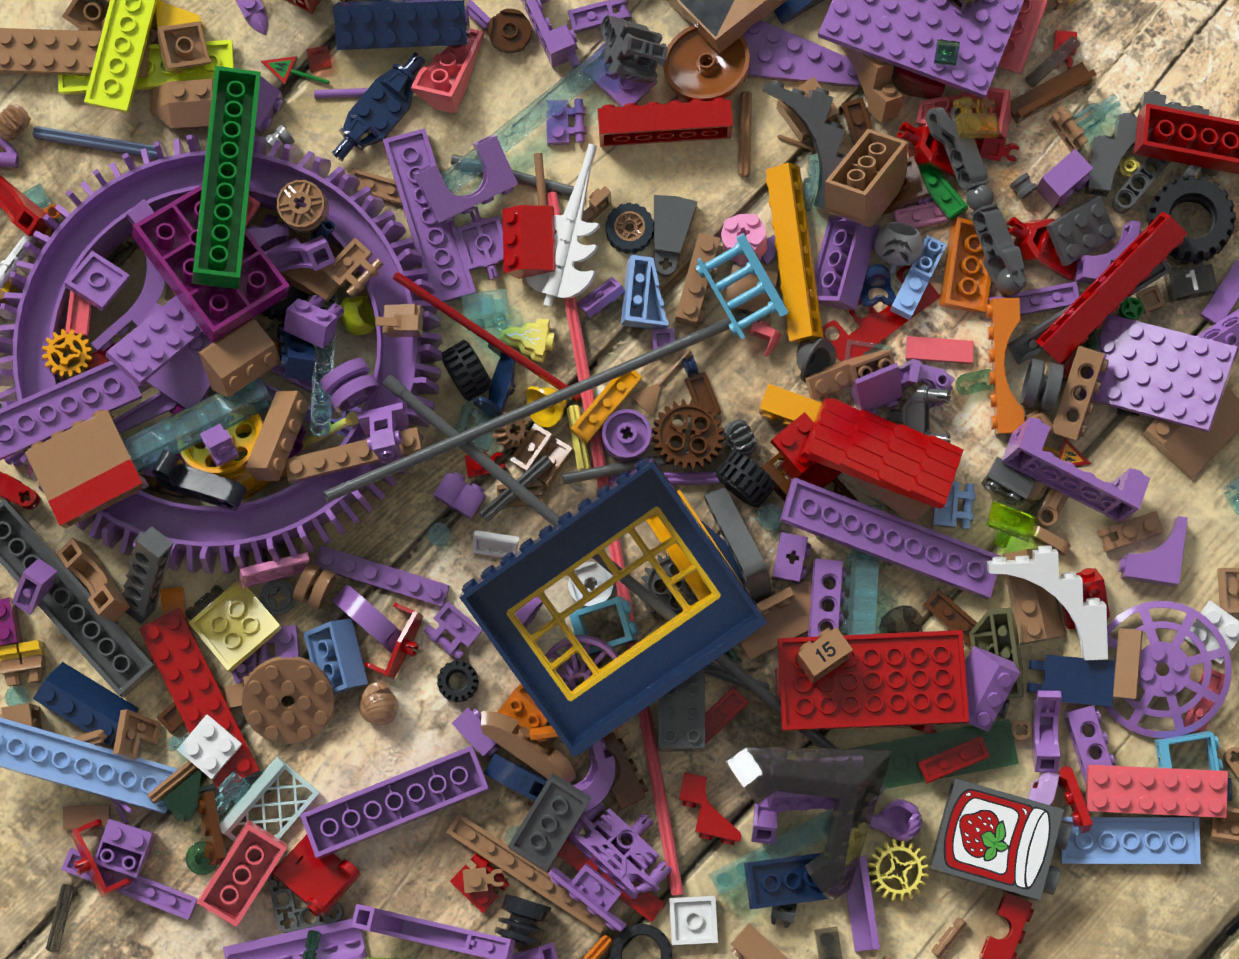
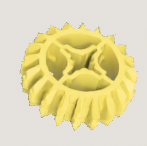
(916, 861)

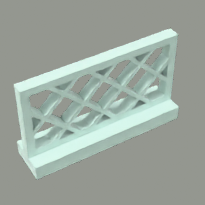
(257, 791)

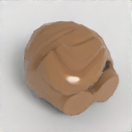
(378, 704)

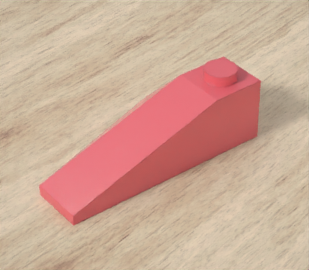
(447, 76)

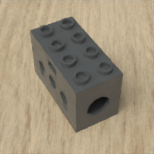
(683, 716)

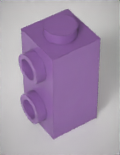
(470, 727)

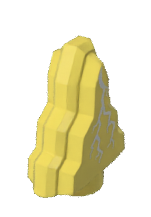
(531, 339)

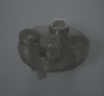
(908, 617)

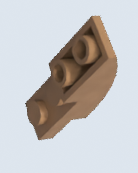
(846, 372)

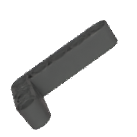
(1146, 178)
(740, 543)

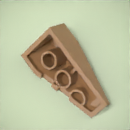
(91, 15)

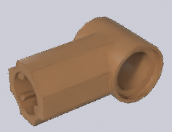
(1052, 506)

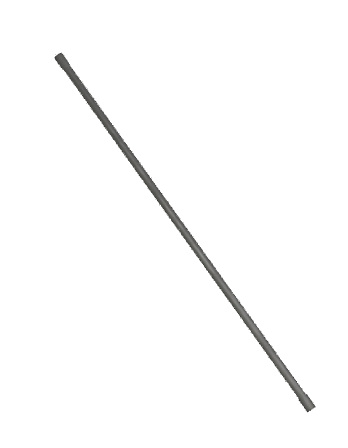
(403, 393)

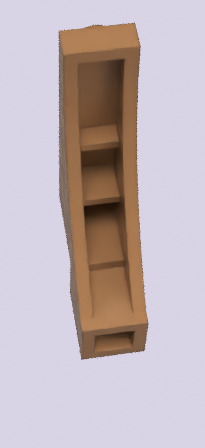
(875, 78)

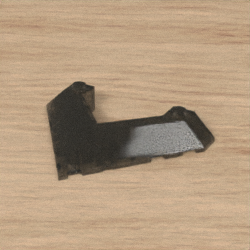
(848, 776)

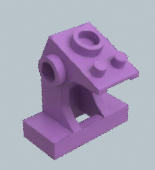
(914, 372)
(382, 426)

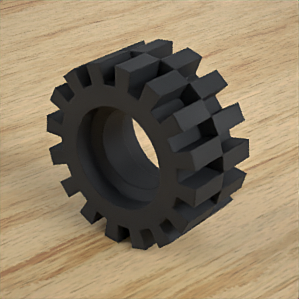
(457, 667)

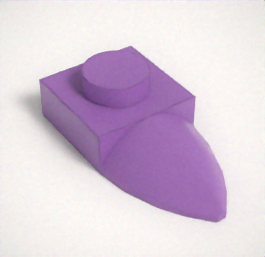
(254, 14)

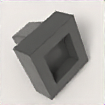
(784, 913)

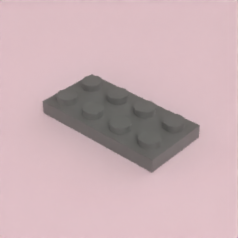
(549, 822)

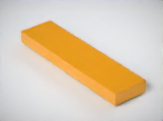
(604, 405)

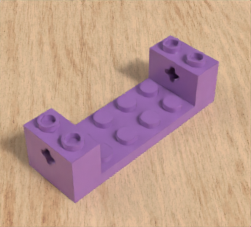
(1112, 499)

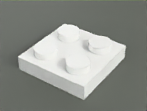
(1224, 622)
(209, 747)
(693, 920)

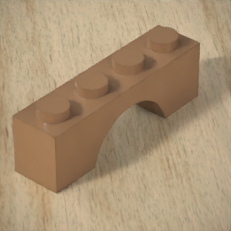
(105, 595)

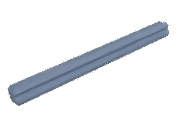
(92, 141)

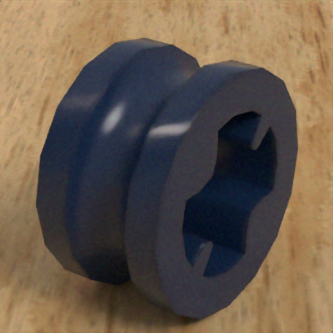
(690, 366)

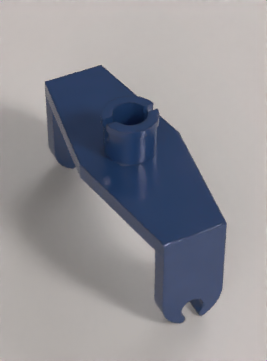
(501, 385)

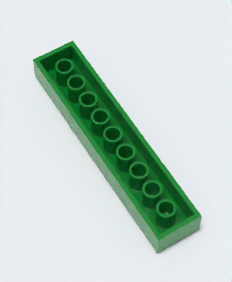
(226, 178)

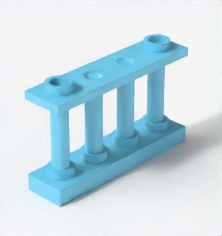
(752, 267)

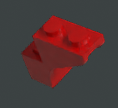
(709, 820)

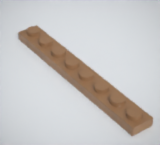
(520, 868)

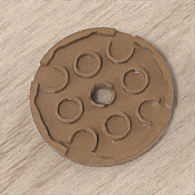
(288, 722)

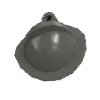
(814, 356)

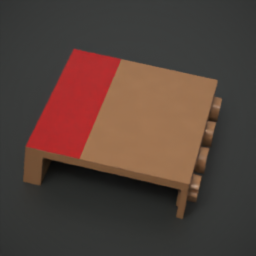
(85, 469)

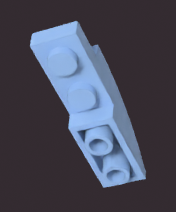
(918, 278)

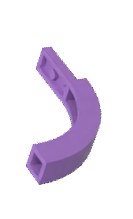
(148, 298)
(432, 933)

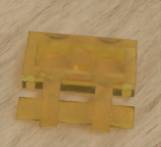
(976, 124)

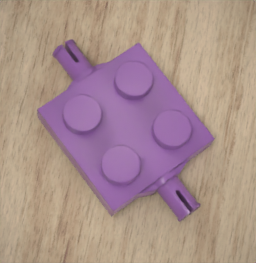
(482, 243)

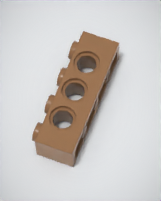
(1062, 424)

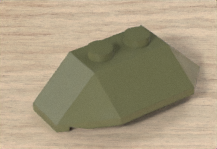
(999, 635)

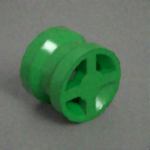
(1135, 307)

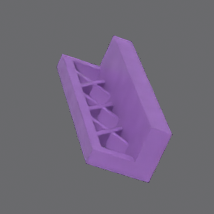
(862, 910)

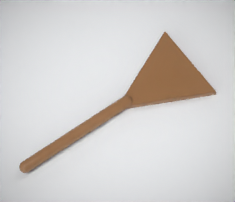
(648, 396)

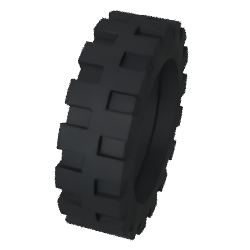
(641, 929)

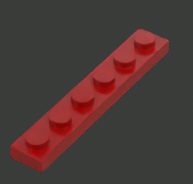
(645, 904)

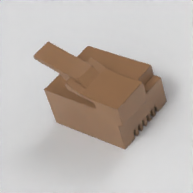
(402, 320)

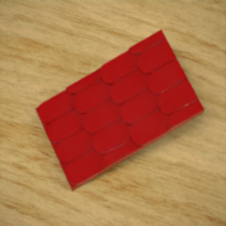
(885, 458)

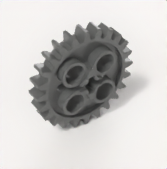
(665, 596)

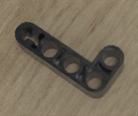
(196, 483)

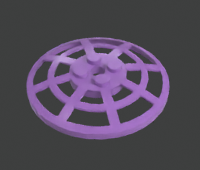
(1178, 672)

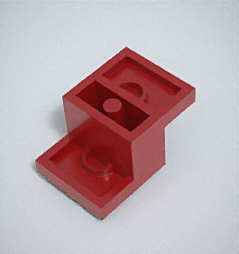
(790, 445)

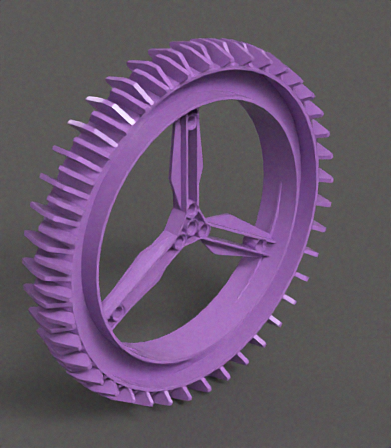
(101, 226)

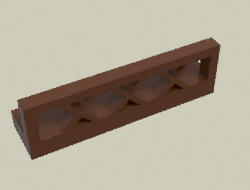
(1051, 92)

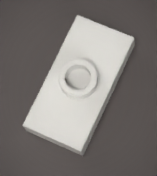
(494, 544)

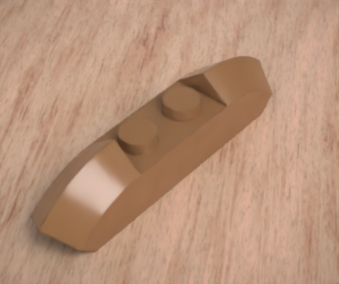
(517, 741)

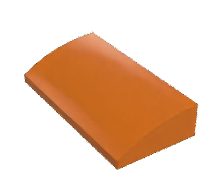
(965, 276)

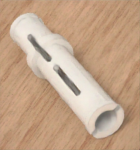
(12, 256)

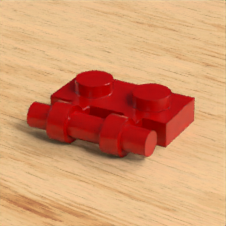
(482, 899)

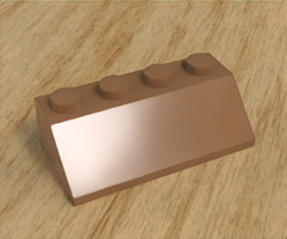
(1033, 607)

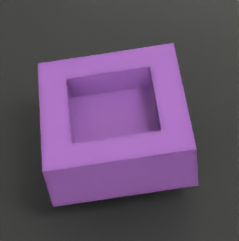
(662, 337)

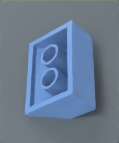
(337, 654)

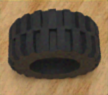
(1213, 201)

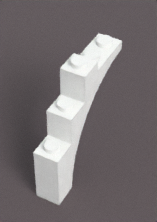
(1043, 570)

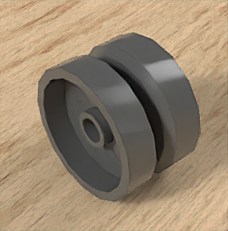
(1046, 385)

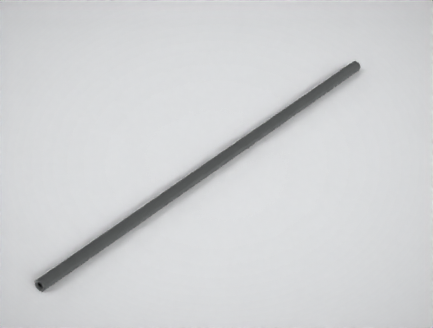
(529, 409)

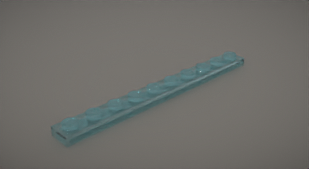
(531, 117)

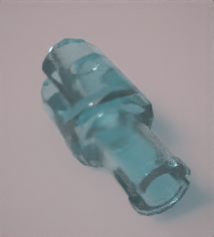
(1097, 112)

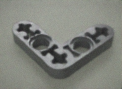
(296, 914)

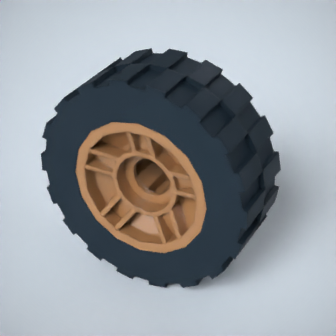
(638, 219)

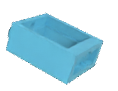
(623, 607)
(1211, 746)

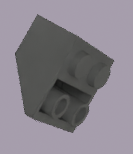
(1008, 483)

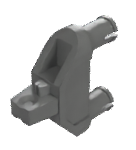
(916, 410)

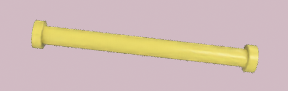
(350, 419)

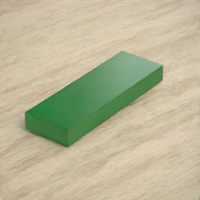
(942, 193)

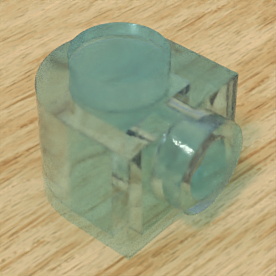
(769, 517)

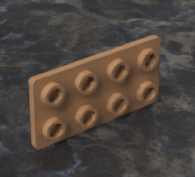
(786, 618)

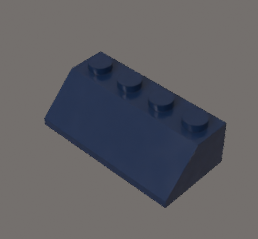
(83, 701)

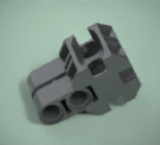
(632, 49)

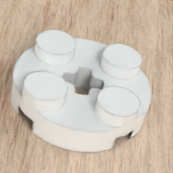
(596, 573)

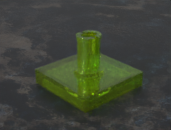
(1009, 523)

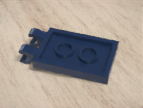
(1077, 679)

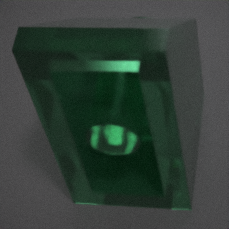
(184, 798)

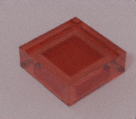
(319, 58)

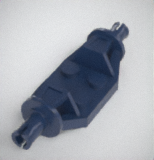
(379, 108)

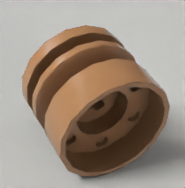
(302, 219)

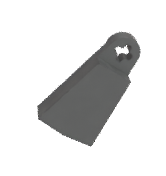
(671, 226)

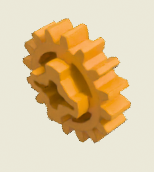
(58, 350)

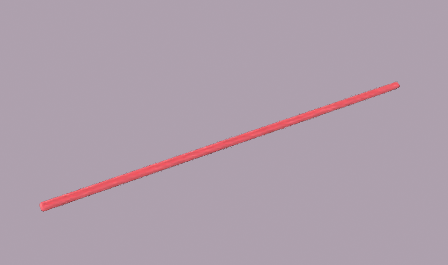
(616, 555)

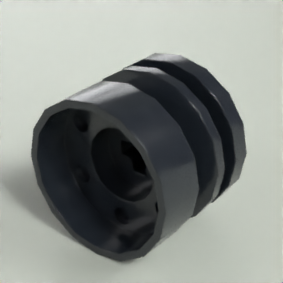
(523, 920)

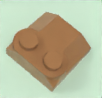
(182, 46)

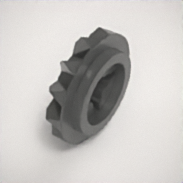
(271, 589)

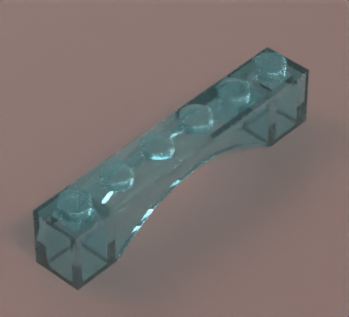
(784, 846)

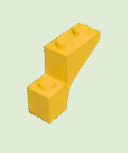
(171, 15)

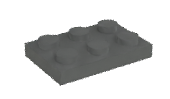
(1081, 230)

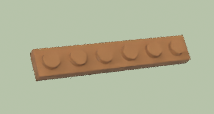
(344, 457)

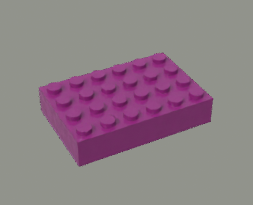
(170, 244)

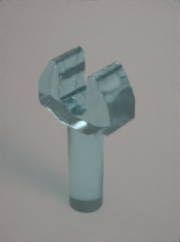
(175, 742)

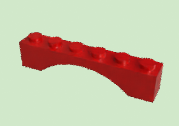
(21, 209)

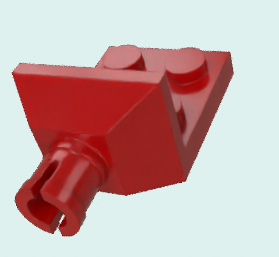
(926, 148)
(1037, 245)

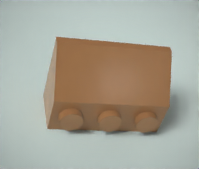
(239, 358)

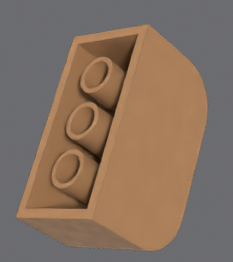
(867, 178)

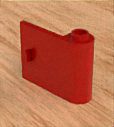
(316, 880)

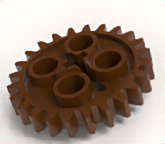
(668, 432)

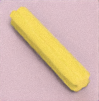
(580, 447)

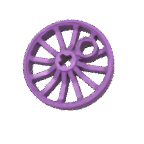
(576, 670)

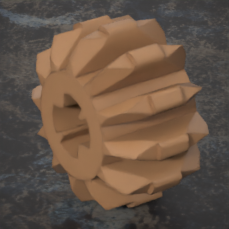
(13, 122)
(512, 434)

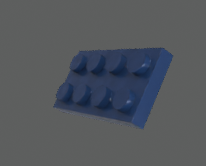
(781, 882)

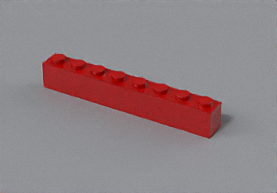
(1111, 287)

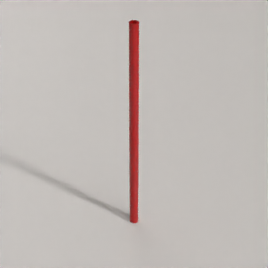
(461, 319)

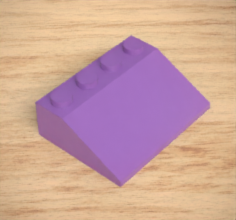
(184, 376)

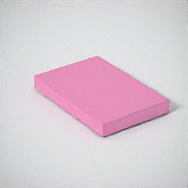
(272, 570)

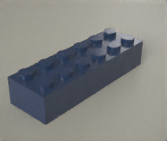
(401, 23)

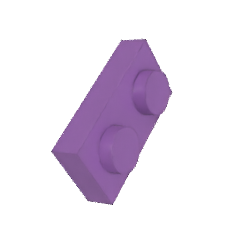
(600, 297)

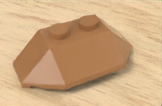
(183, 103)

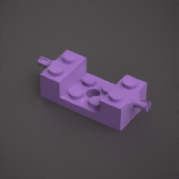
(557, 43)

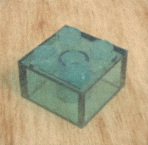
(488, 309)

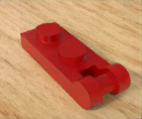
(1074, 798)

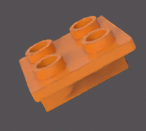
(523, 709)

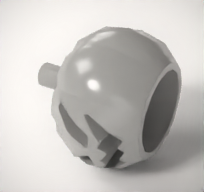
(898, 245)

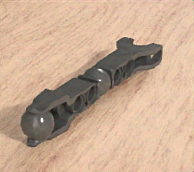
(987, 217)

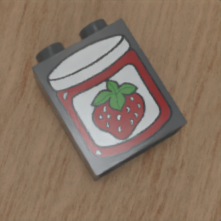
(999, 840)

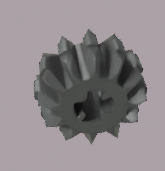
(740, 437)

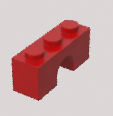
(1017, 913)

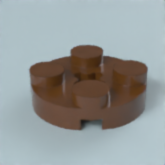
(500, 39)

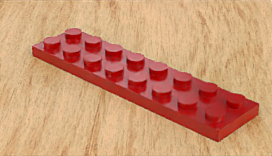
(194, 685)

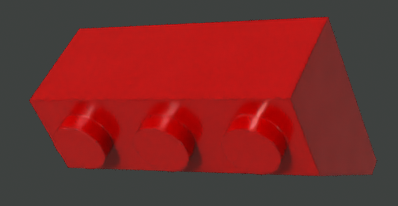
(528, 240)

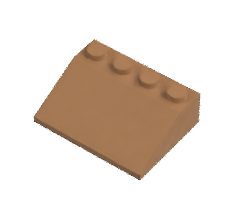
(1194, 448)

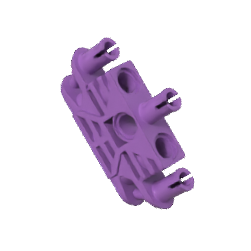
(617, 861)

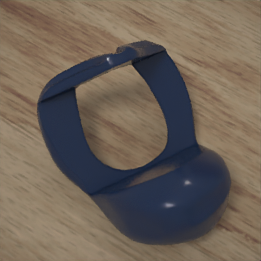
(877, 277)

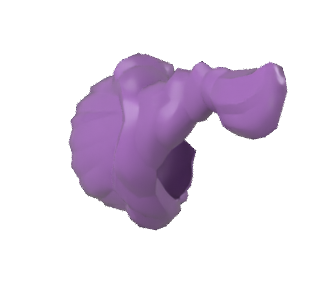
(898, 820)

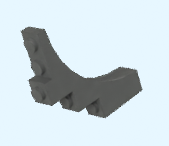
(813, 113)
(1107, 152)

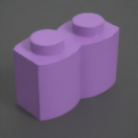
(459, 495)

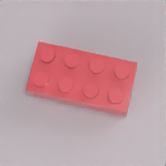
(242, 873)

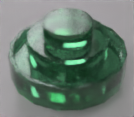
(197, 861)

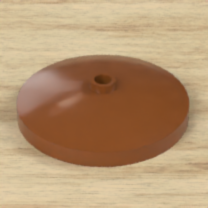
(700, 72)

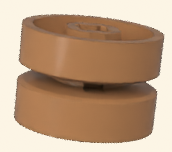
(314, 586)

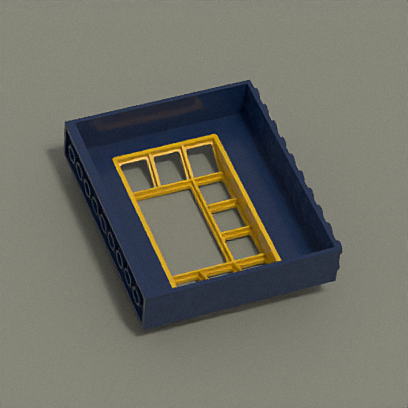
(655, 662)

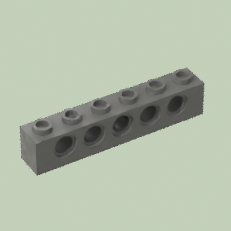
(146, 573)

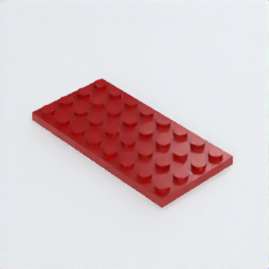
(883, 684)

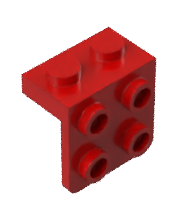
(1092, 588)

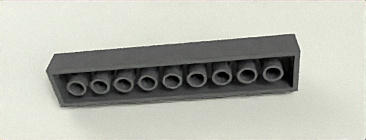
(99, 640)

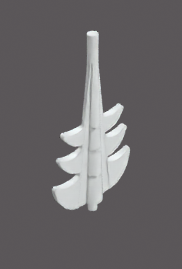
(567, 280)

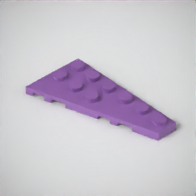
(788, 57)

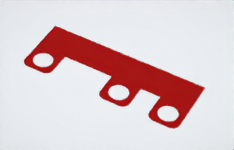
(876, 325)

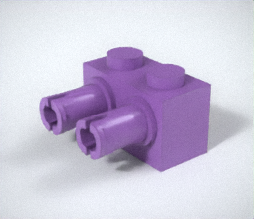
(311, 322)

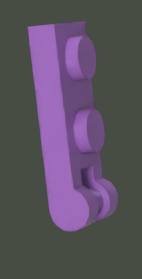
(592, 15)

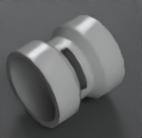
(283, 134)

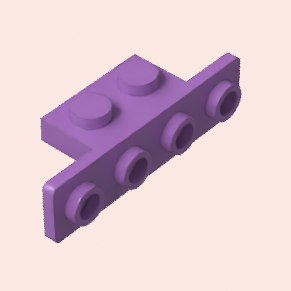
(592, 890)

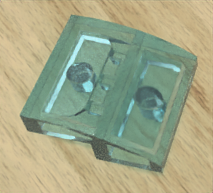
(810, 184)

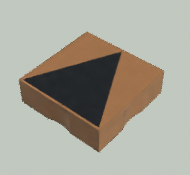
(724, 20)

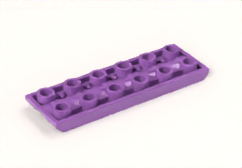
(336, 941)

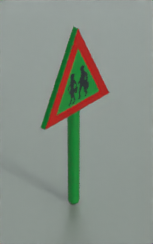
(283, 67)

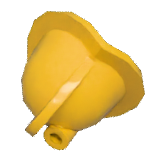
(550, 416)

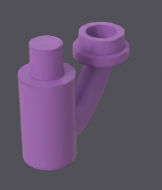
(10, 158)

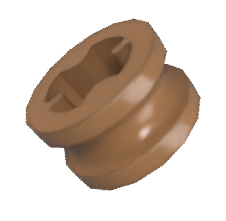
(1028, 728)

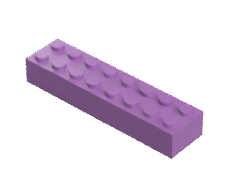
(394, 802)

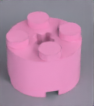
(753, 230)

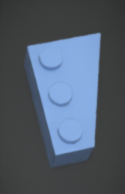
(642, 296)

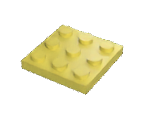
(235, 625)

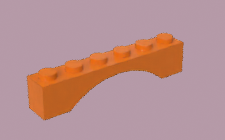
(1004, 317)

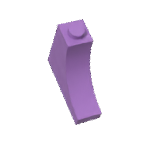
(1160, 565)

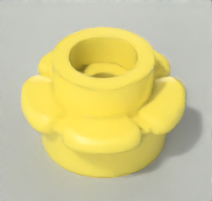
(1124, 170)

